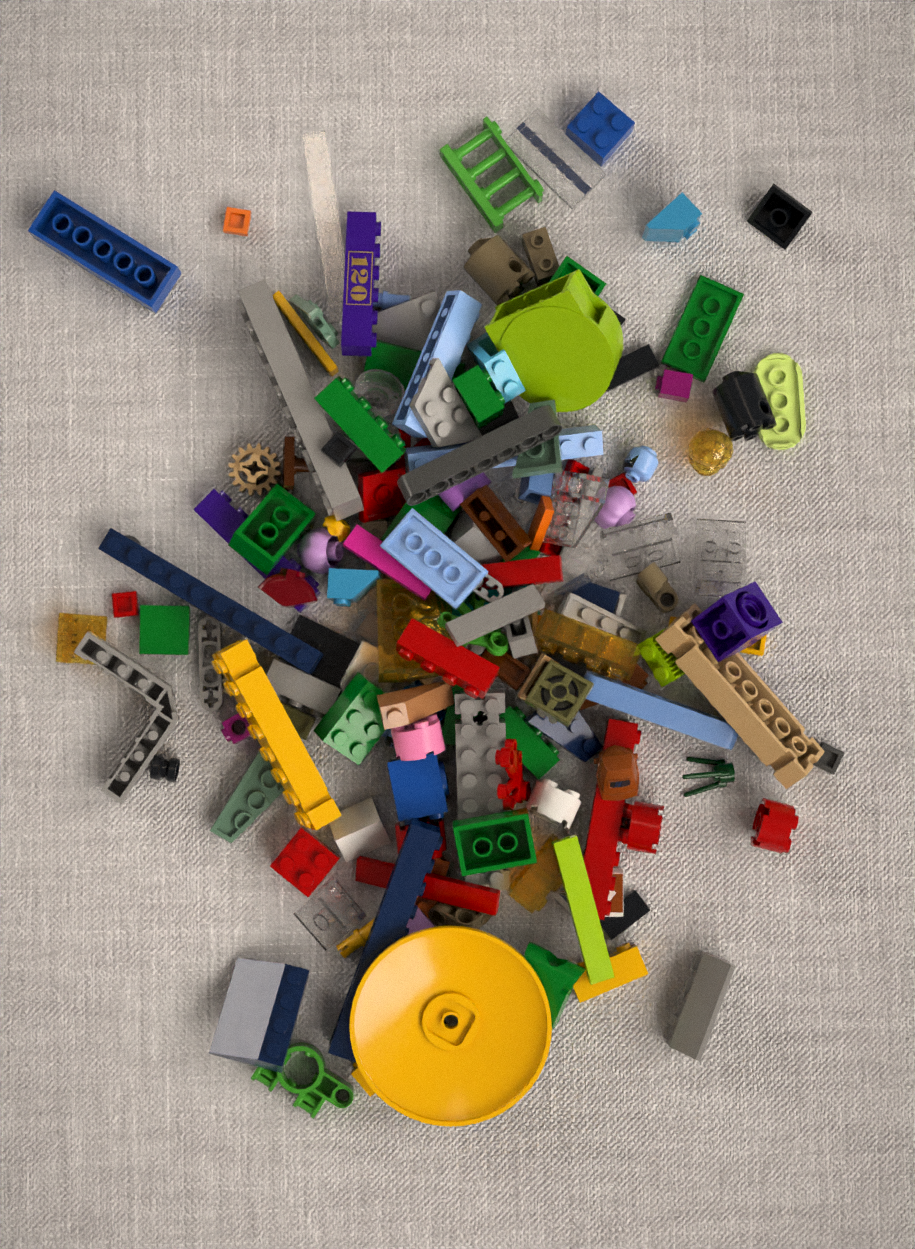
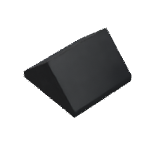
(779, 216)

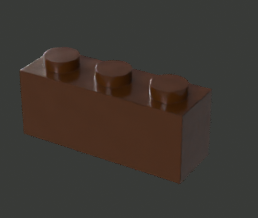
(496, 523)

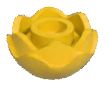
(337, 528)

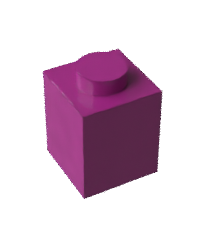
(674, 385)

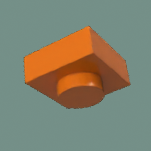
(237, 221)

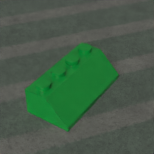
(360, 423)

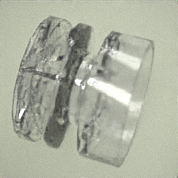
(381, 391)

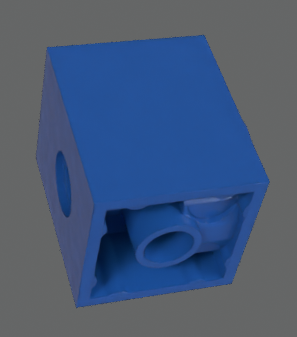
(419, 788)

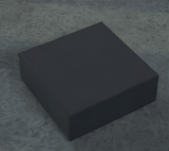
(338, 449)

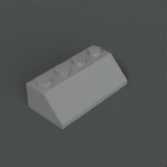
(700, 1004)

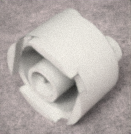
(553, 804)

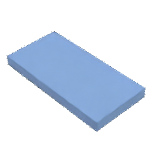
(434, 559)

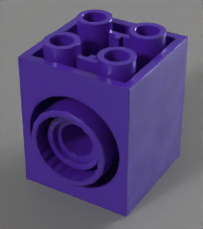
(736, 621)

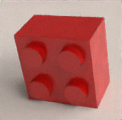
(305, 861)

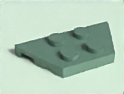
(313, 316)

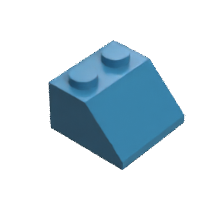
(674, 222)
(350, 585)

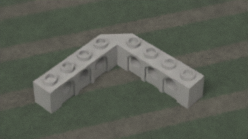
(154, 690)

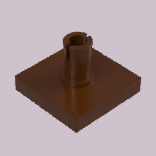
(291, 463)

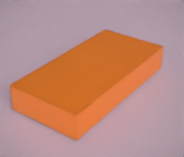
(540, 522)

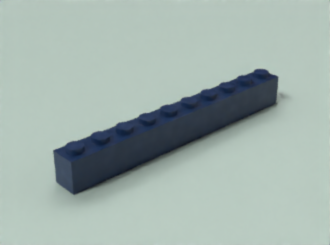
(211, 601)
(392, 916)

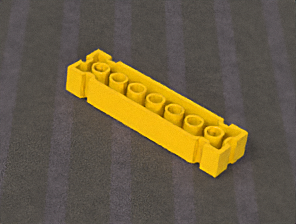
(276, 735)

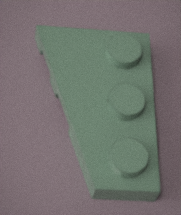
(542, 458)

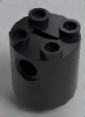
(743, 405)

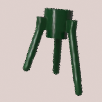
(722, 773)

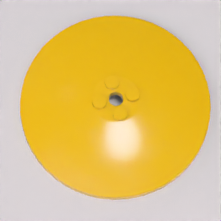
(443, 1070)

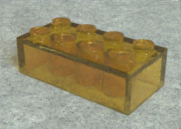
(587, 644)

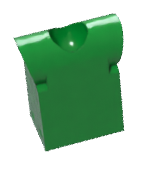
(556, 976)

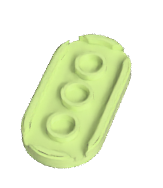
(784, 390)

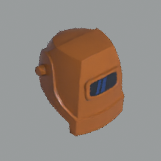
(617, 773)

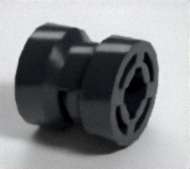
(162, 768)

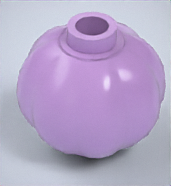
(617, 508)
(318, 549)

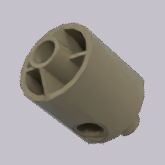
(497, 269)

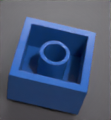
(600, 128)

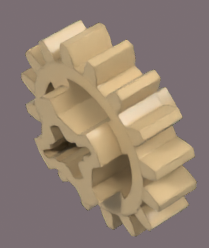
(256, 459)

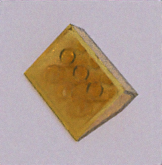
(394, 611)

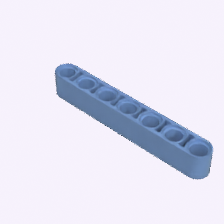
(661, 710)

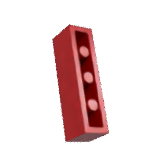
(443, 657)

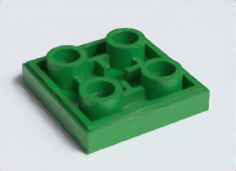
(164, 630)

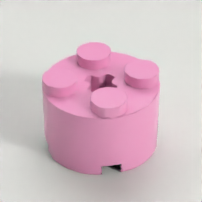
(418, 739)

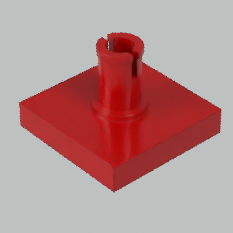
(380, 493)

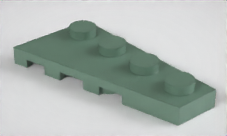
(248, 801)

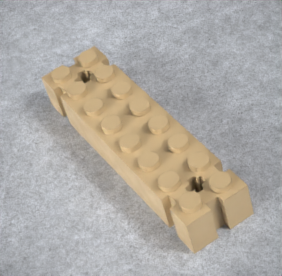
(743, 701)

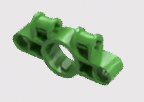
(313, 1094)

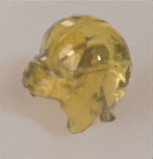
(710, 451)

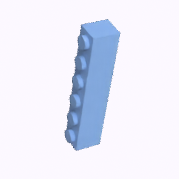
(445, 341)

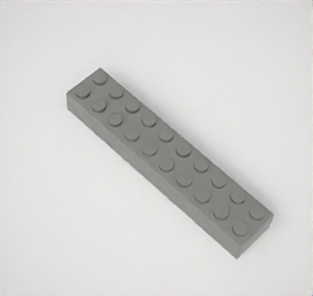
(297, 398)

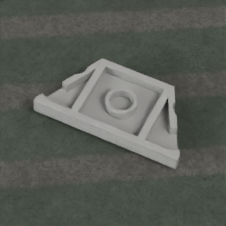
(442, 409)

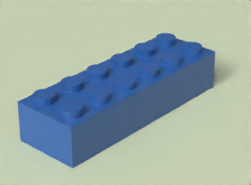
(105, 251)

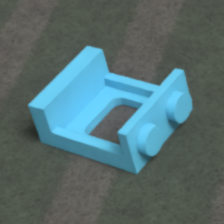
(497, 365)

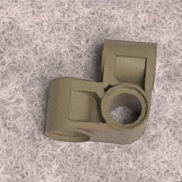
(654, 585)
(450, 915)

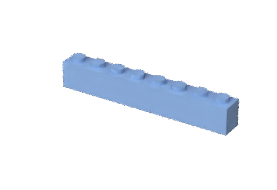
(574, 443)

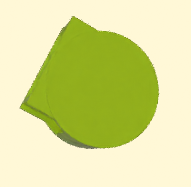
(560, 342)

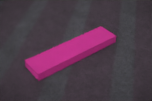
(368, 548)

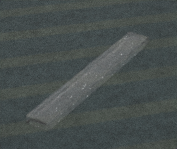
(326, 219)

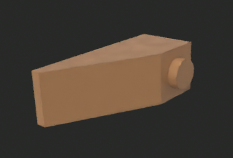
(413, 704)

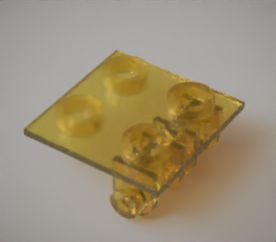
(71, 632)

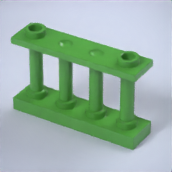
(467, 177)

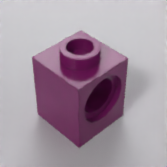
(228, 730)

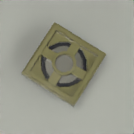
(559, 695)

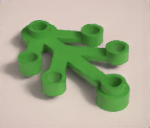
(494, 642)

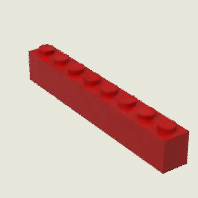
(605, 824)

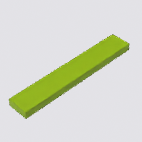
(583, 909)

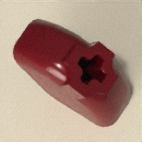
(289, 588)

